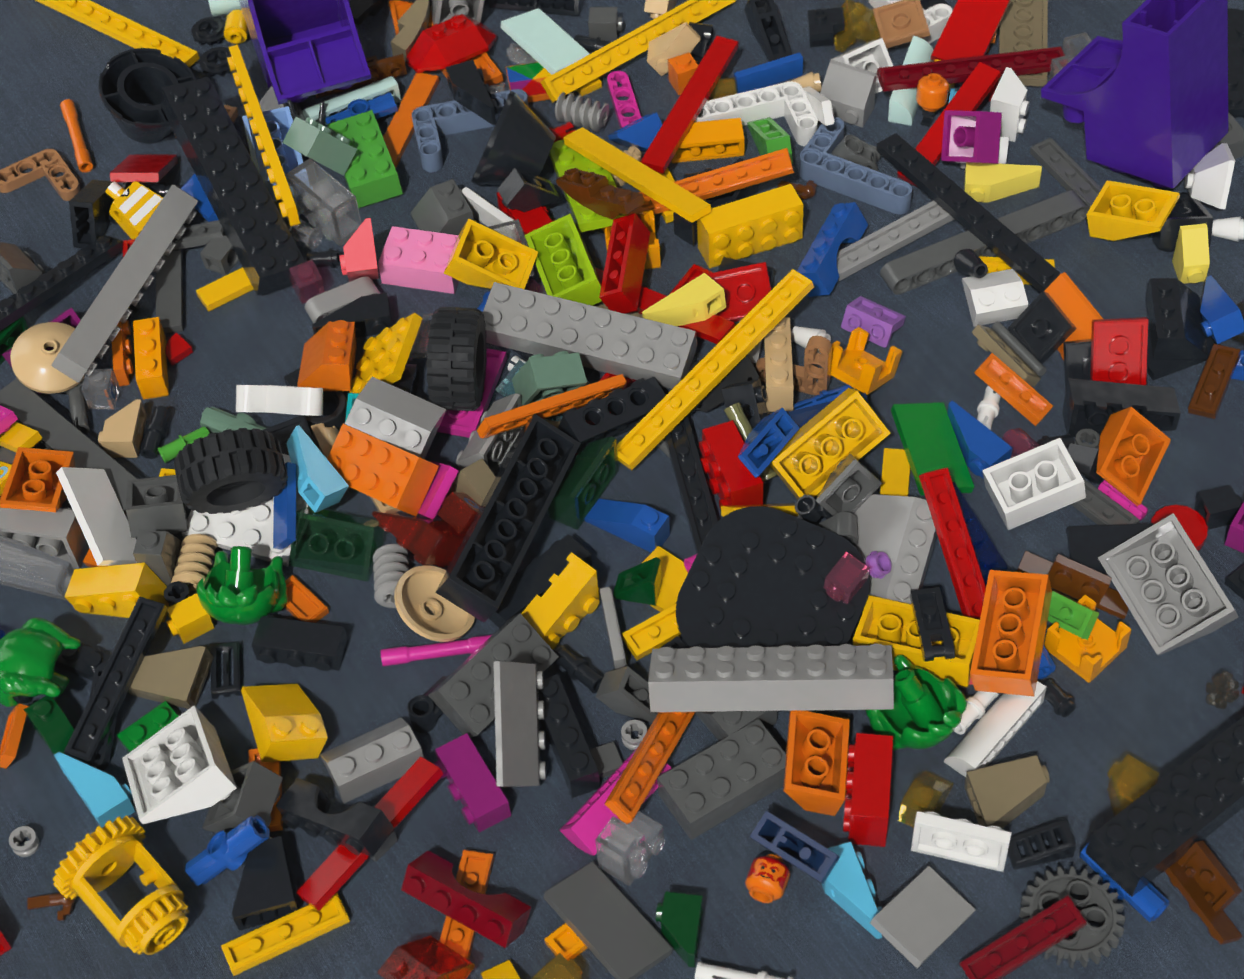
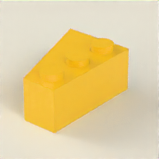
(565, 602)

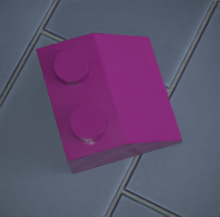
(971, 136)

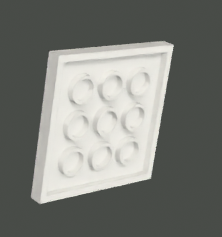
(244, 528)

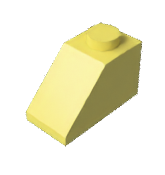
(1192, 254)

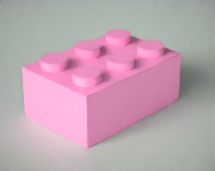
(417, 260)

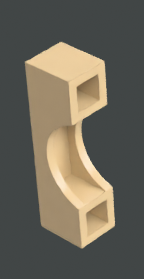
(779, 367)

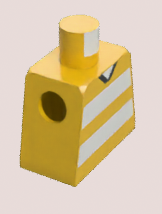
(132, 206)

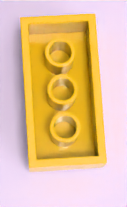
(751, 225)
(827, 439)
(894, 625)

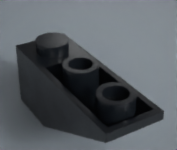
(470, 91)
(368, 312)

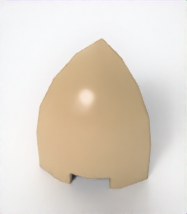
(324, 437)

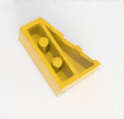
(114, 589)

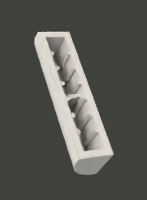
(994, 731)

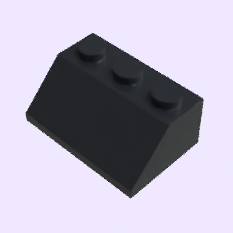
(1175, 320)

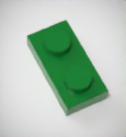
(147, 726)

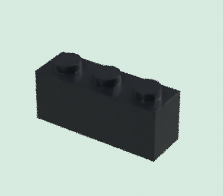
(300, 643)

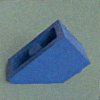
(638, 133)

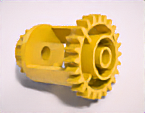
(100, 862)

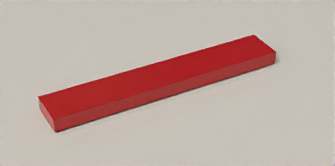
(966, 99)
(955, 541)
(395, 805)

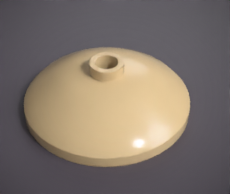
(33, 363)
(426, 610)

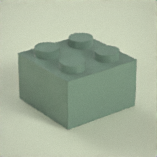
(320, 144)
(548, 376)

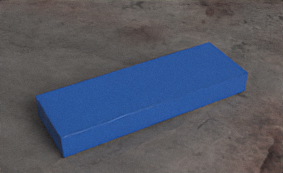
(769, 73)
(285, 511)

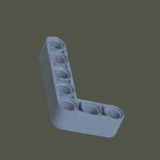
(447, 119)
(848, 177)

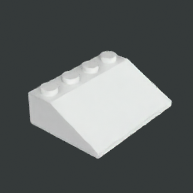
(179, 769)

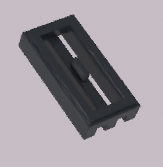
(226, 690)

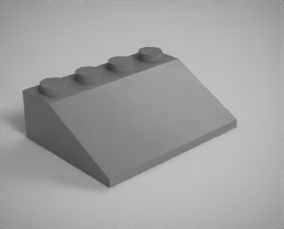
(905, 533)
(1168, 586)
(518, 724)

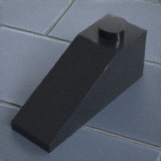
(767, 28)

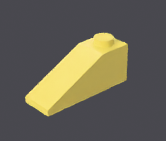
(996, 181)

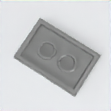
(922, 916)

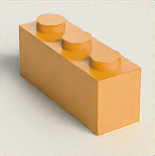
(712, 141)
(150, 358)

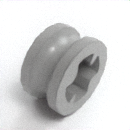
(626, 732)
(18, 836)

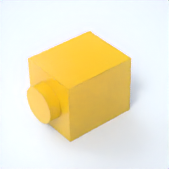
(188, 619)

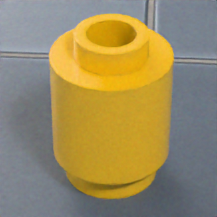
(235, 27)

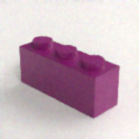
(472, 783)

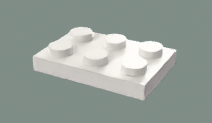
(960, 840)

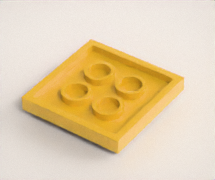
(387, 353)

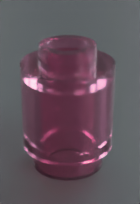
(1019, 441)

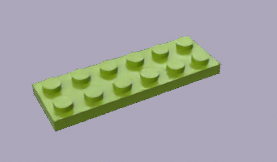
(565, 158)

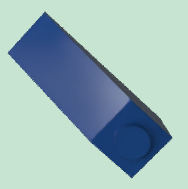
(1220, 313)
(767, 441)
(978, 443)
(631, 522)

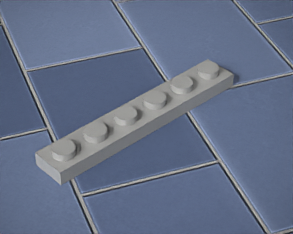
(891, 238)

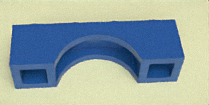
(819, 265)

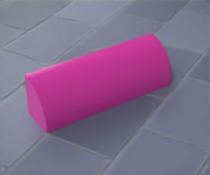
(594, 814)

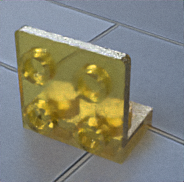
(858, 23)

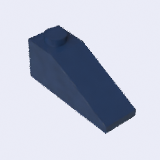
(794, 847)

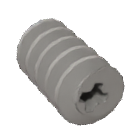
(581, 114)
(388, 567)

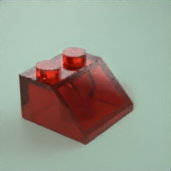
(425, 960)

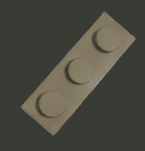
(992, 342)

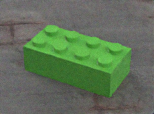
(371, 171)

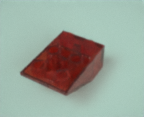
(429, 540)

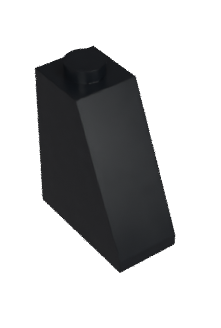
(90, 213)
(265, 886)

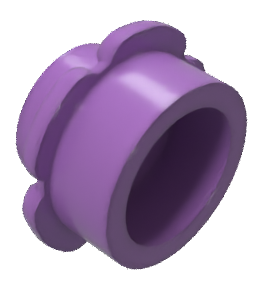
(879, 564)

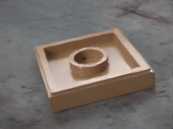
(901, 22)

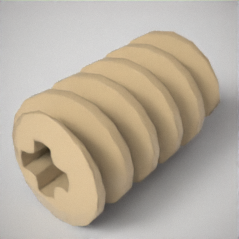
(194, 560)

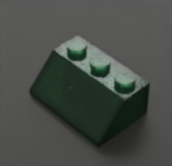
(585, 482)
(335, 543)

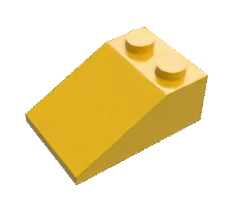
(1129, 211)
(489, 257)
(284, 722)

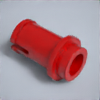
(560, 131)

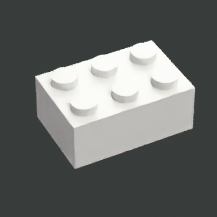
(1034, 483)

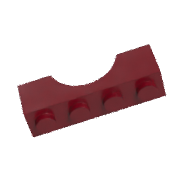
(493, 916)

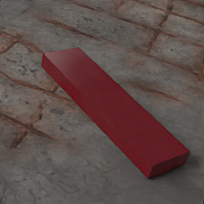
(1025, 941)

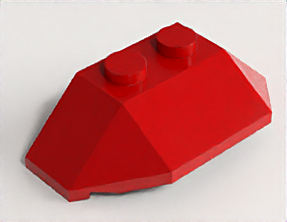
(450, 44)

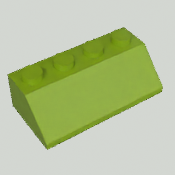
(565, 262)

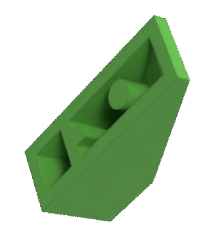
(769, 136)

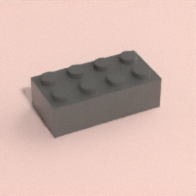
(469, 690)
(723, 779)

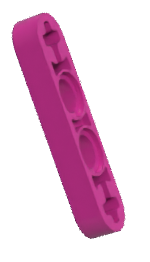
(628, 105)

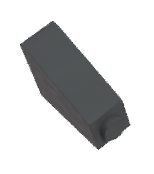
(159, 552)

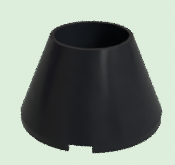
(135, 79)
(516, 142)

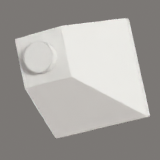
(1212, 177)

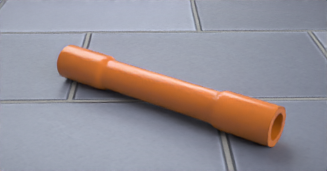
(81, 153)

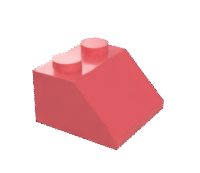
(360, 254)

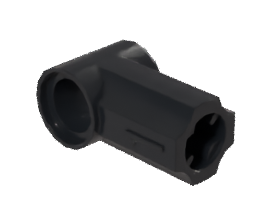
(705, 32)
(424, 704)

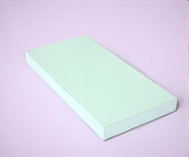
(544, 40)

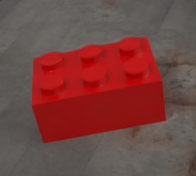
(727, 473)
(868, 789)

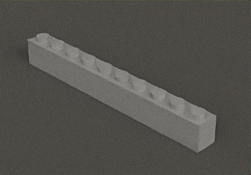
(125, 284)

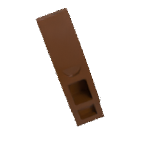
(597, 195)

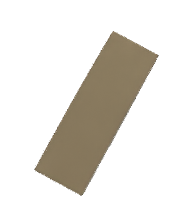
(410, 27)

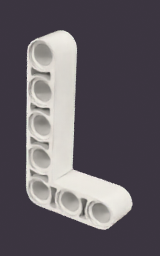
(772, 101)

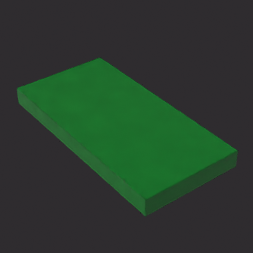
(931, 442)

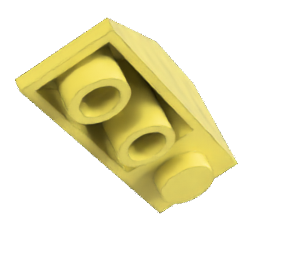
(689, 304)

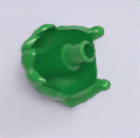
(242, 594)
(30, 659)
(923, 709)

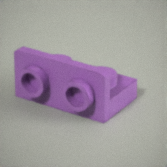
(873, 318)

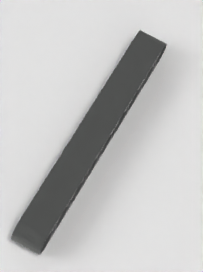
(938, 259)

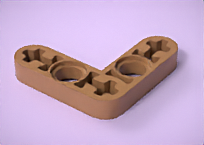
(45, 168)
(808, 374)

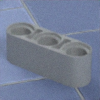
(336, 298)

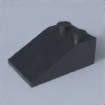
(1185, 212)

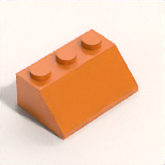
(1074, 306)
(329, 357)
(816, 761)

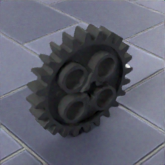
(1089, 940)

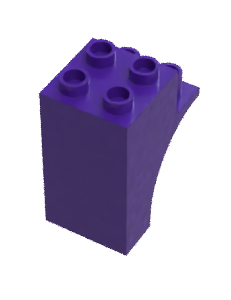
(305, 46)
(1154, 96)

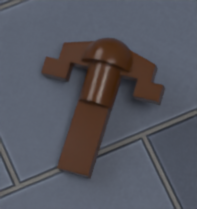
(803, 191)
(52, 900)

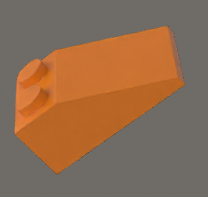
(1130, 453)
(34, 480)

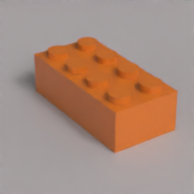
(382, 470)
(1011, 633)

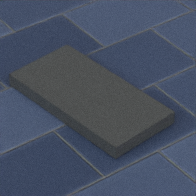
(607, 923)

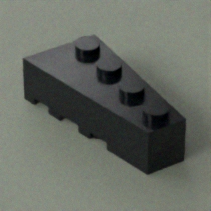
(1092, 402)

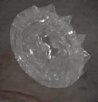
(516, 54)

